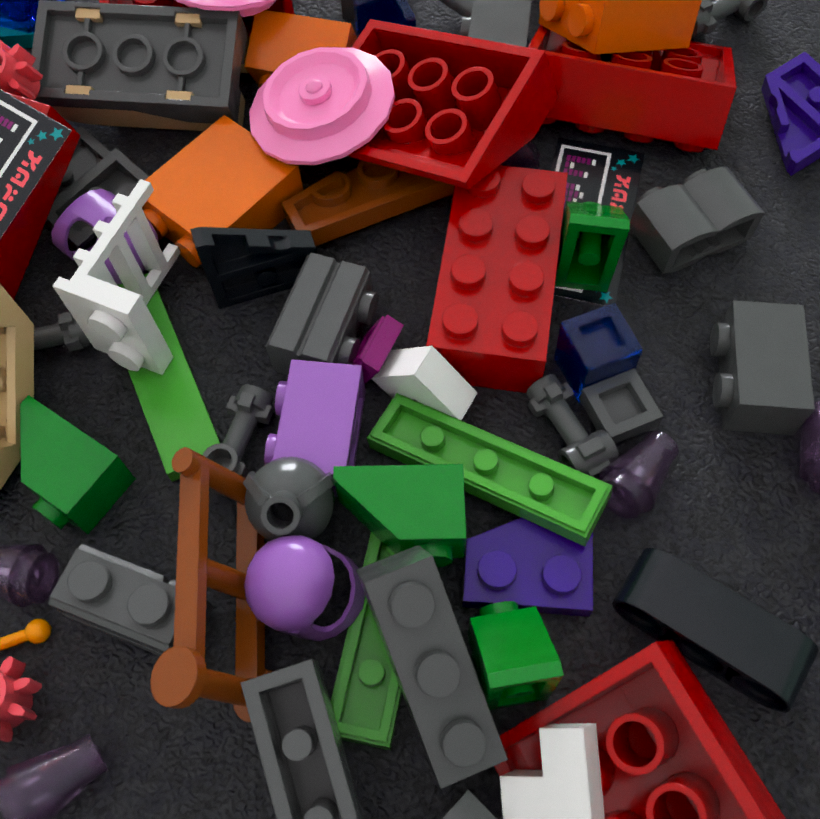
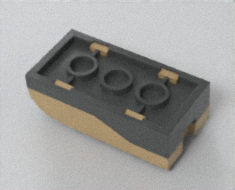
(140, 64)

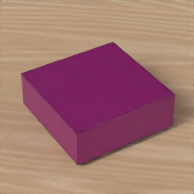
(377, 345)

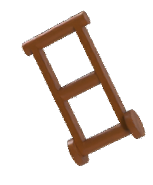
(181, 670)

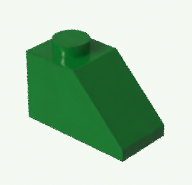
(590, 245)
(67, 469)
(408, 505)
(513, 655)

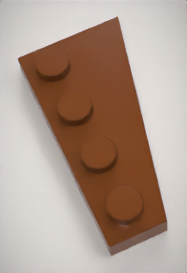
(359, 199)

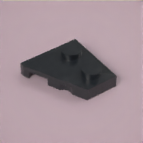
(250, 261)

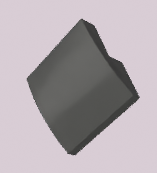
(88, 170)

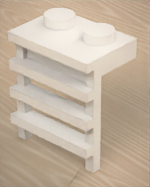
(117, 317)

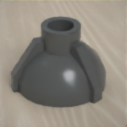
(299, 486)

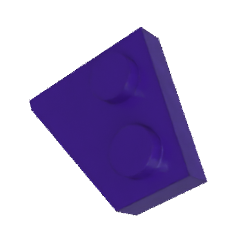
(794, 110)
(529, 567)

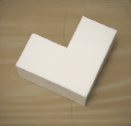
(427, 378)
(568, 781)

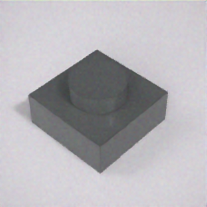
(621, 406)

